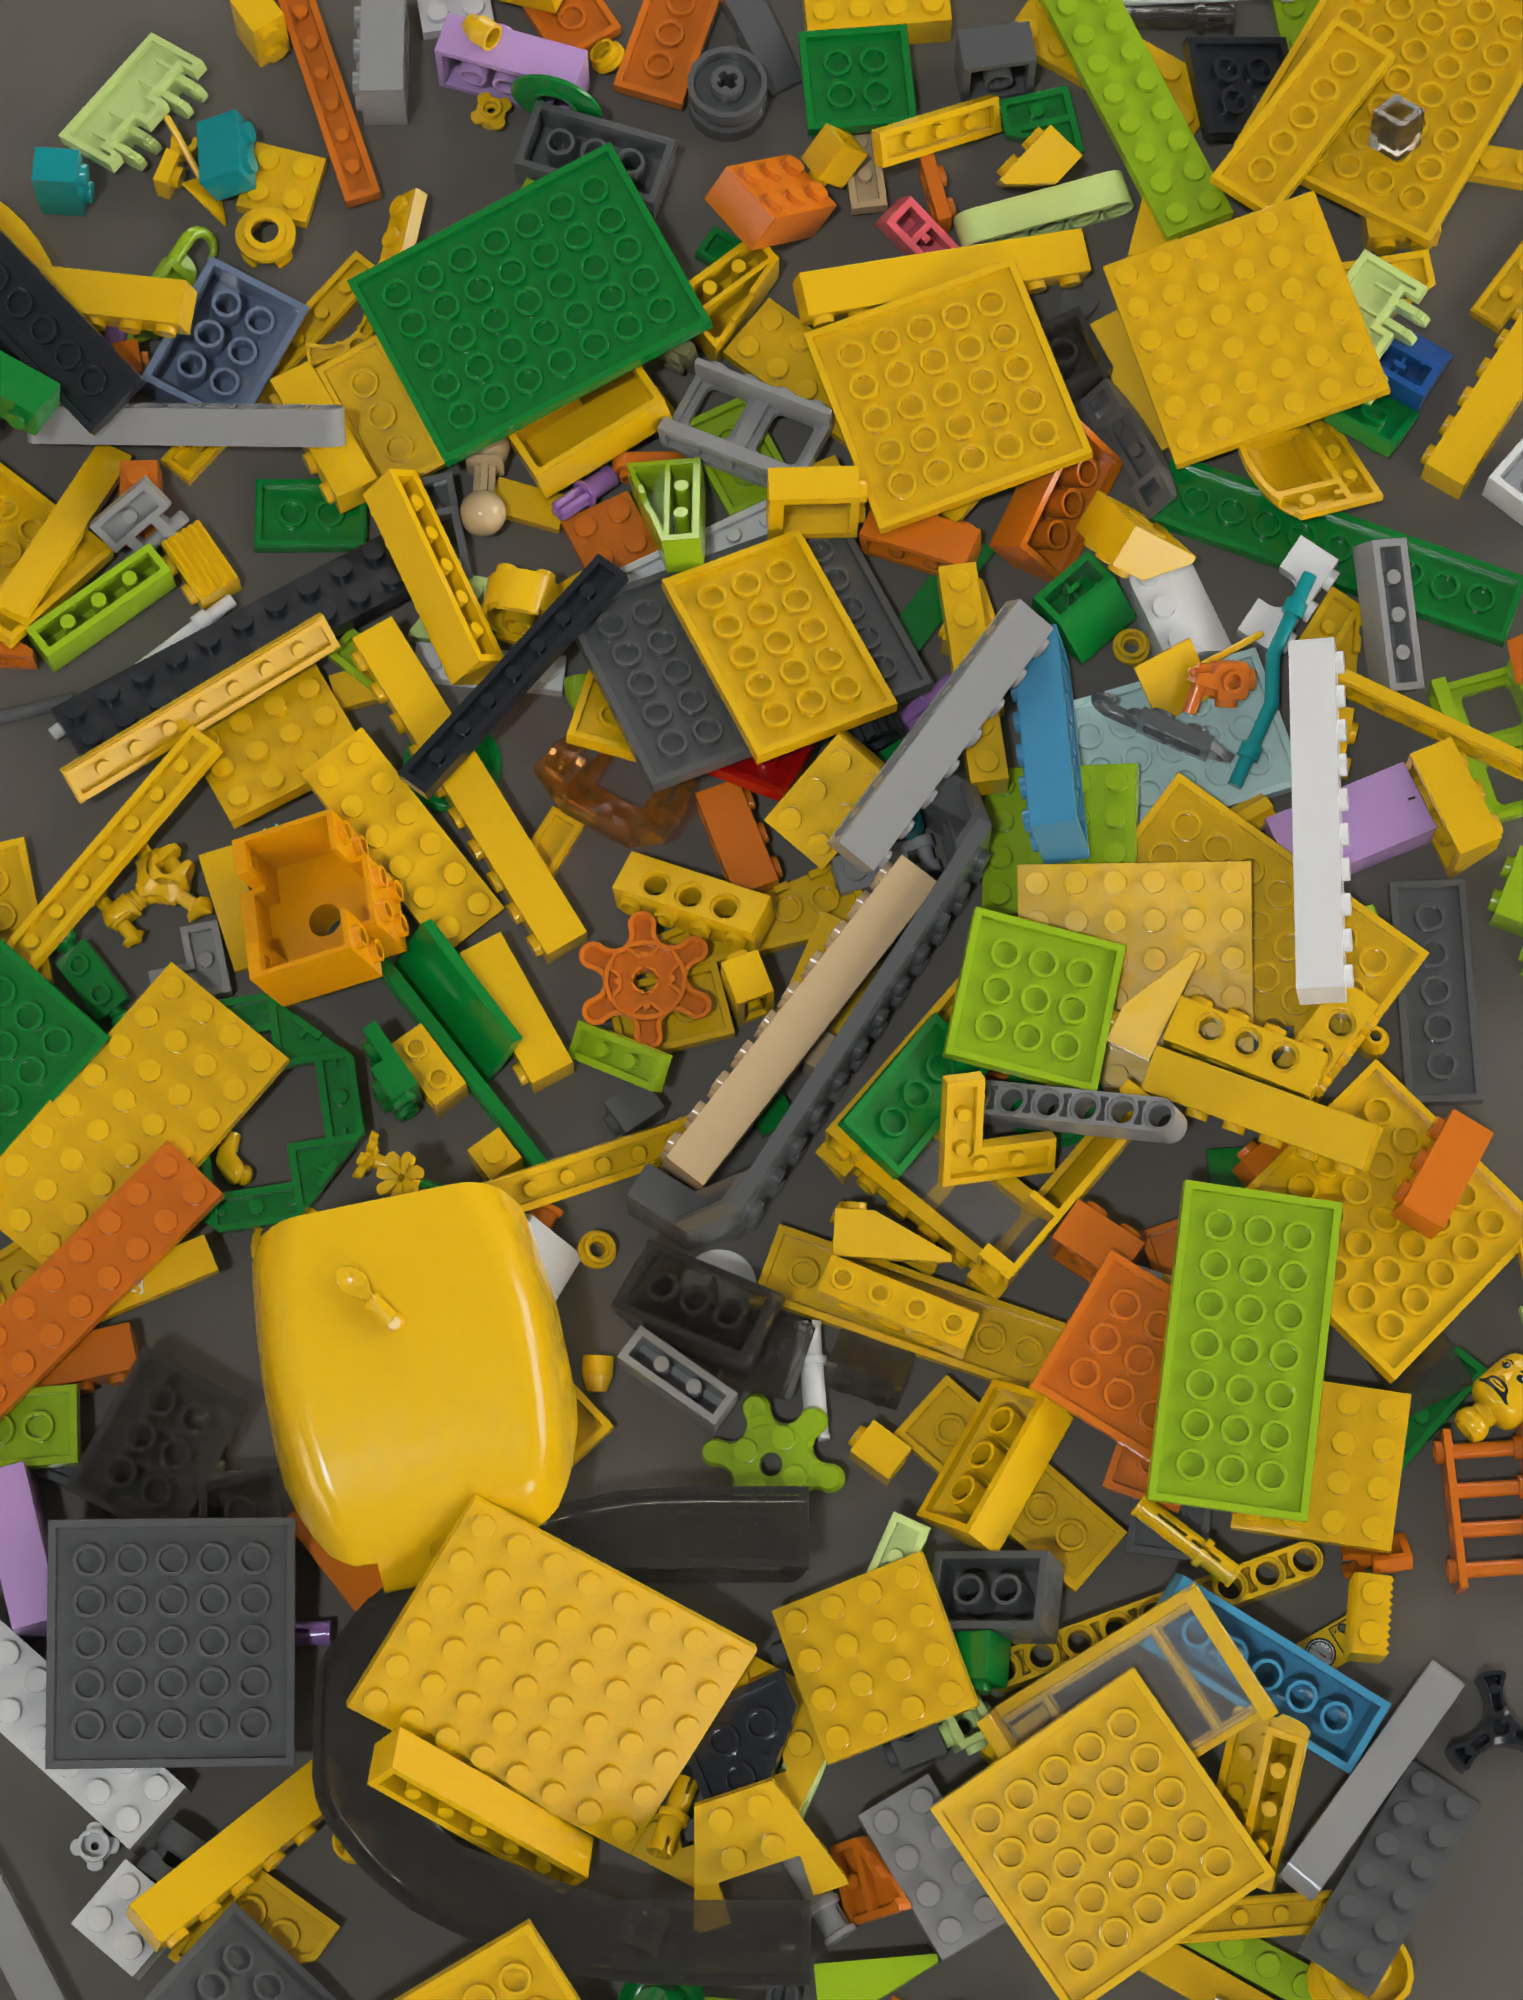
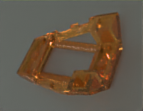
(577, 796)

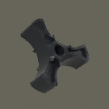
(1496, 1728)

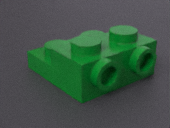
(393, 1083)

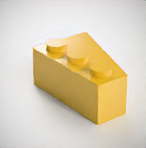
(732, 293)

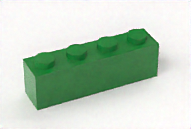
(26, 395)

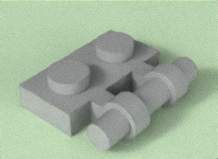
(132, 513)

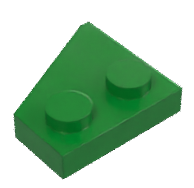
(1042, 108)

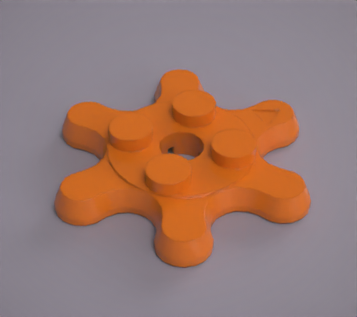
(645, 955)

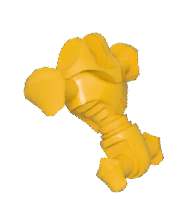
(160, 881)

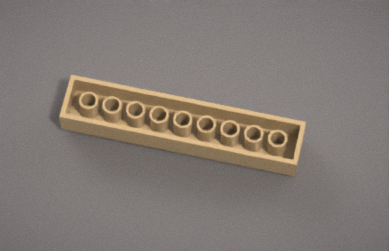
(803, 1017)

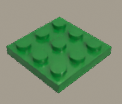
(856, 77)

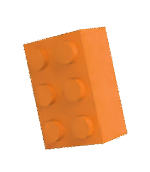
(770, 201)

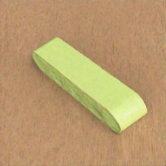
(1047, 210)

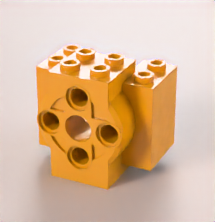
(301, 885)

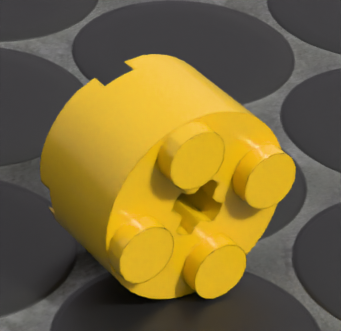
(517, 599)

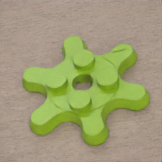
(768, 1436)

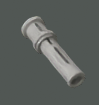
(823, 1906)

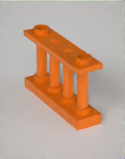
(1444, 1454)

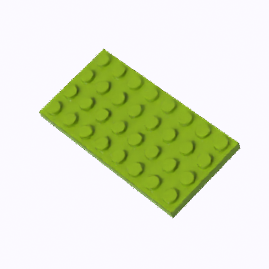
(1244, 1351)

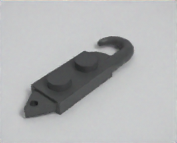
(1162, 727)

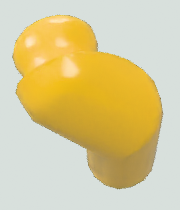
(230, 1164)

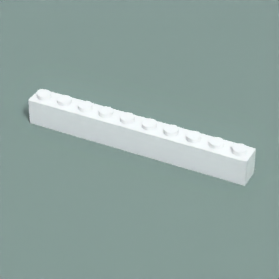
(1317, 822)

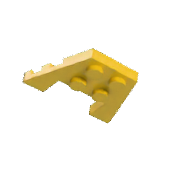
(752, 1831)

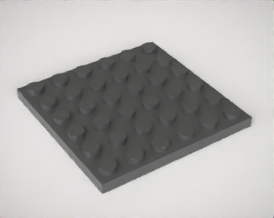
(170, 1643)

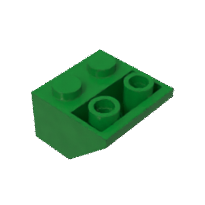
(1085, 607)

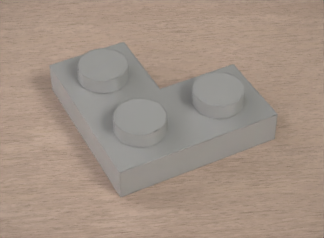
(204, 958)

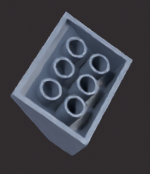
(232, 344)

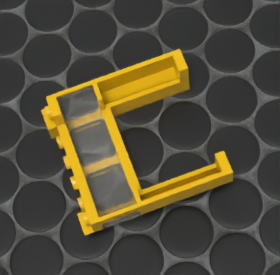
(984, 1224)

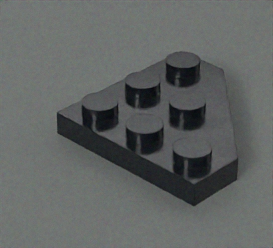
(1230, 79)
(746, 1736)

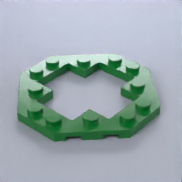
(310, 1161)

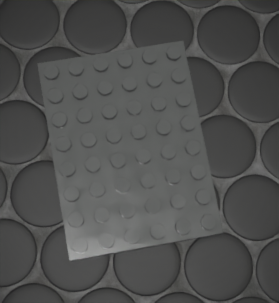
(664, 692)

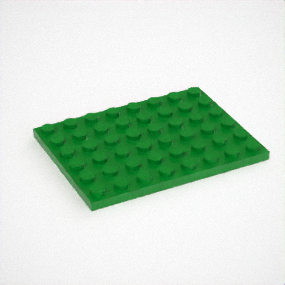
(529, 304)

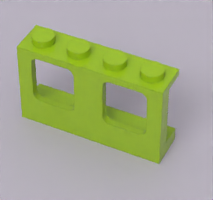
(1448, 700)

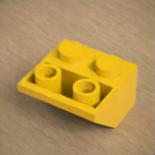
(1042, 164)

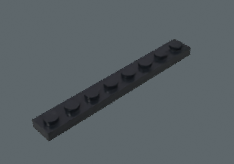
(513, 676)

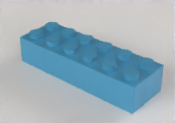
(1050, 757)
(1330, 1704)

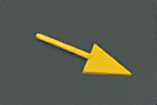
(193, 186)

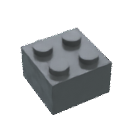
(995, 60)

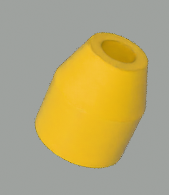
(482, 31)
(1374, 1049)
(597, 1372)

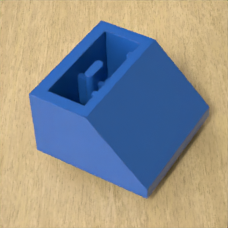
(1414, 370)

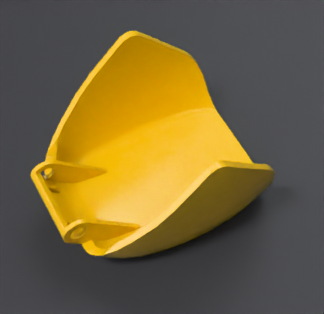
(402, 1427)

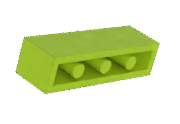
(101, 607)

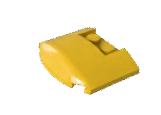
(1309, 471)

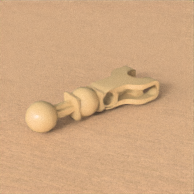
(482, 510)

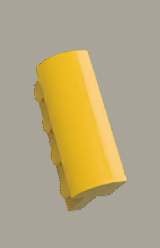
(1262, 1780)

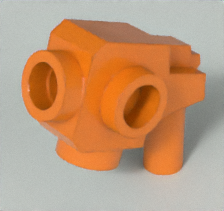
(1220, 680)

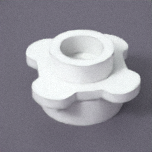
(94, 1834)

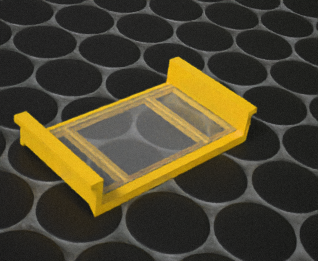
(1179, 1656)

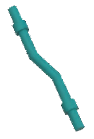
(1293, 610)

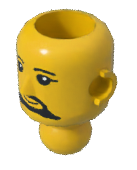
(1496, 1399)

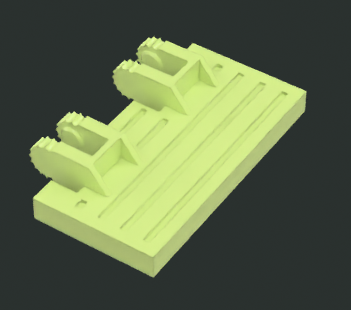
(136, 96)
(1380, 296)

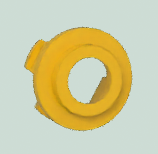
(276, 251)

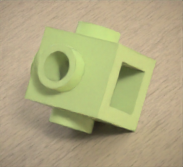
(953, 1736)

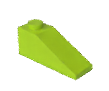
(868, 1978)

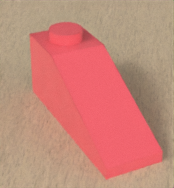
(913, 228)

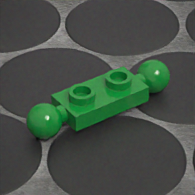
(92, 979)

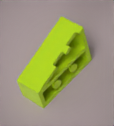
(673, 508)

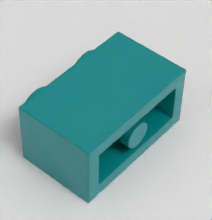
(226, 155)
(61, 181)

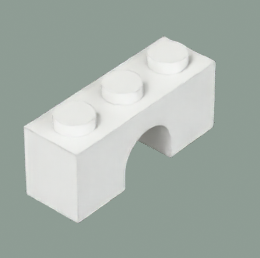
(1302, 557)

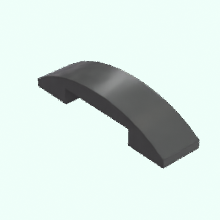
(1134, 444)

